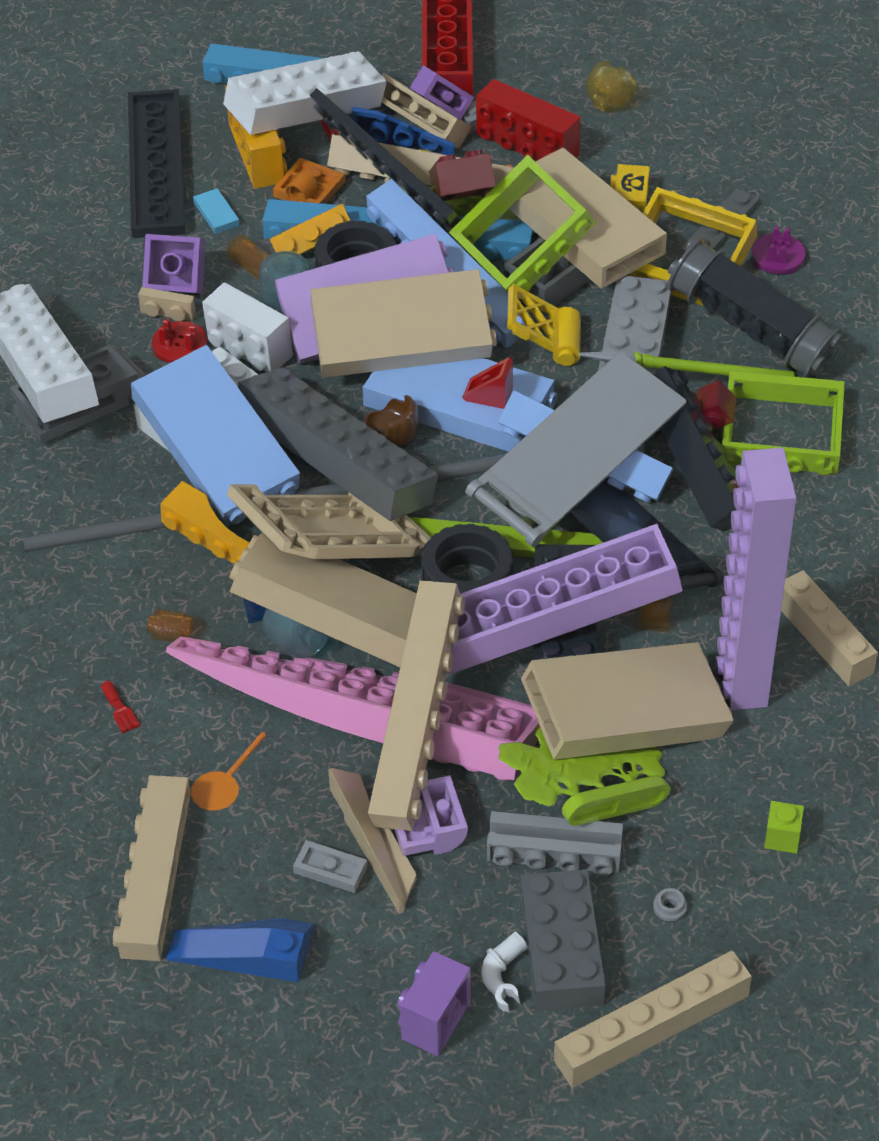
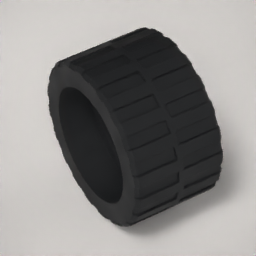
(350, 240)
(466, 545)

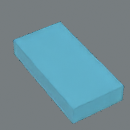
(216, 211)

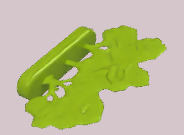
(543, 773)

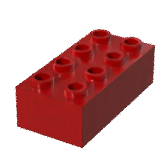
(525, 122)

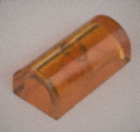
(246, 254)

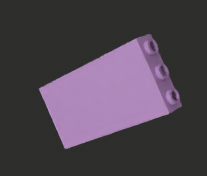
(404, 260)

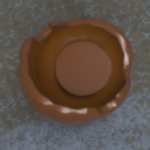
(396, 422)

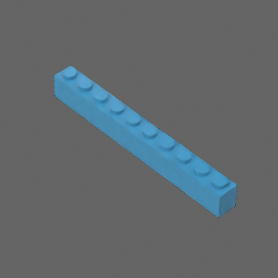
(500, 241)

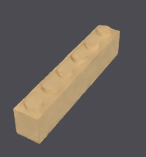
(153, 868)
(652, 1018)

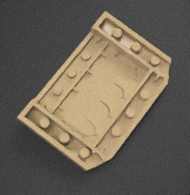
(327, 525)

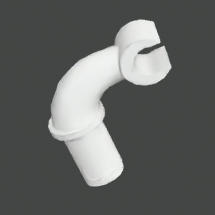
(496, 962)

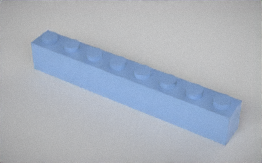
(408, 221)

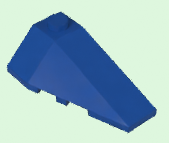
(398, 133)
(257, 948)

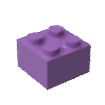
(174, 263)
(434, 1002)

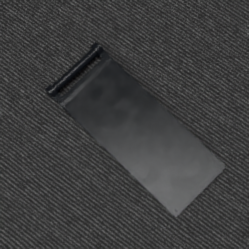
(614, 513)

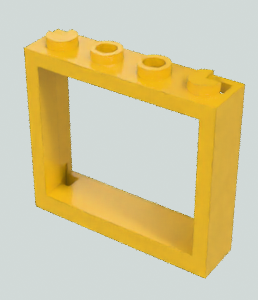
(702, 213)

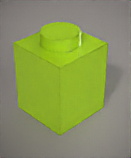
(784, 827)

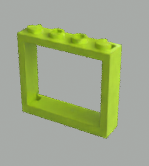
(499, 201)
(790, 390)

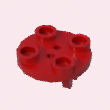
(177, 340)

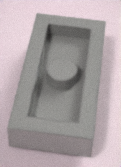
(330, 866)

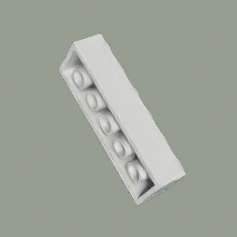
(282, 98)

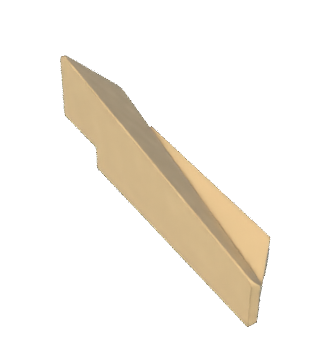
(376, 842)

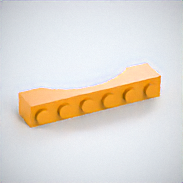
(191, 515)

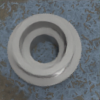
(670, 896)

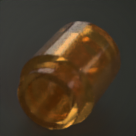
(169, 625)

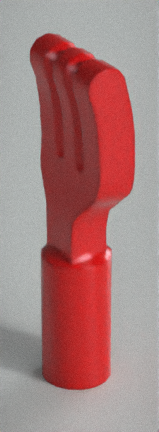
(122, 715)

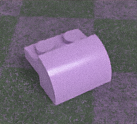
(440, 823)

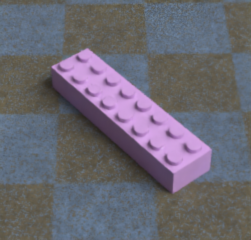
(564, 596)

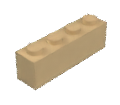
(424, 112)
(827, 629)

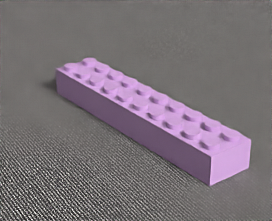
(755, 577)

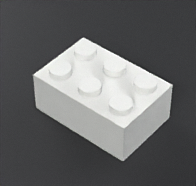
(247, 328)

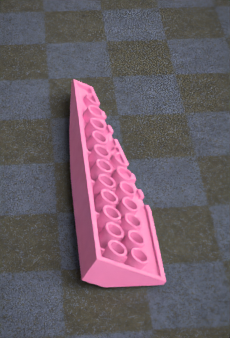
(361, 702)

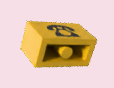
(632, 184)

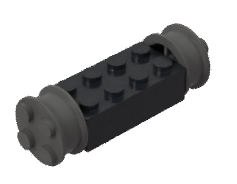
(754, 307)

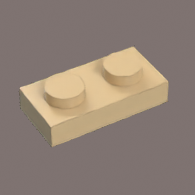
(167, 304)

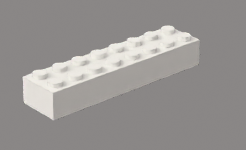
(42, 357)

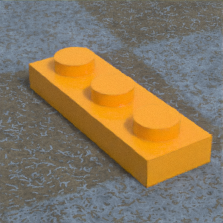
(305, 235)

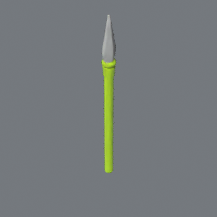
(649, 361)

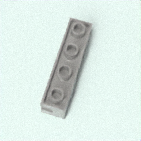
(554, 843)

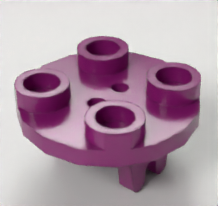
(778, 252)

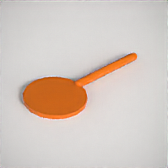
(219, 789)

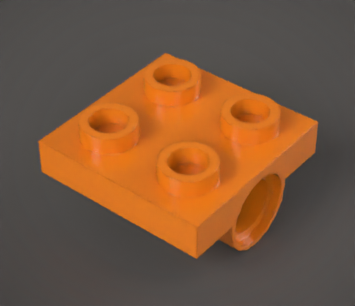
(309, 183)

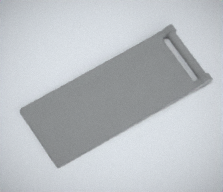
(578, 446)

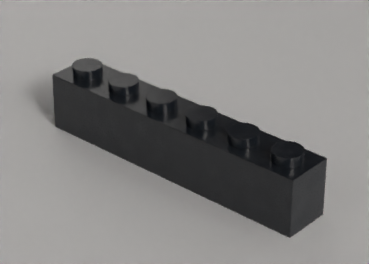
(699, 454)

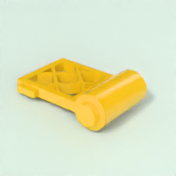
(561, 328)

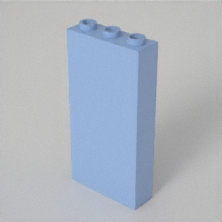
(440, 403)
(213, 431)

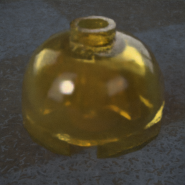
(610, 87)

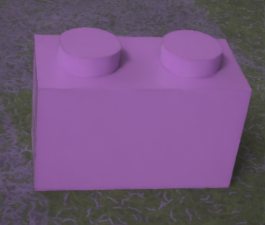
(441, 92)

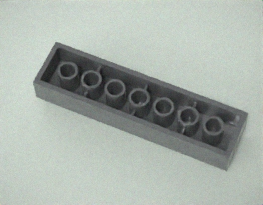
(340, 445)

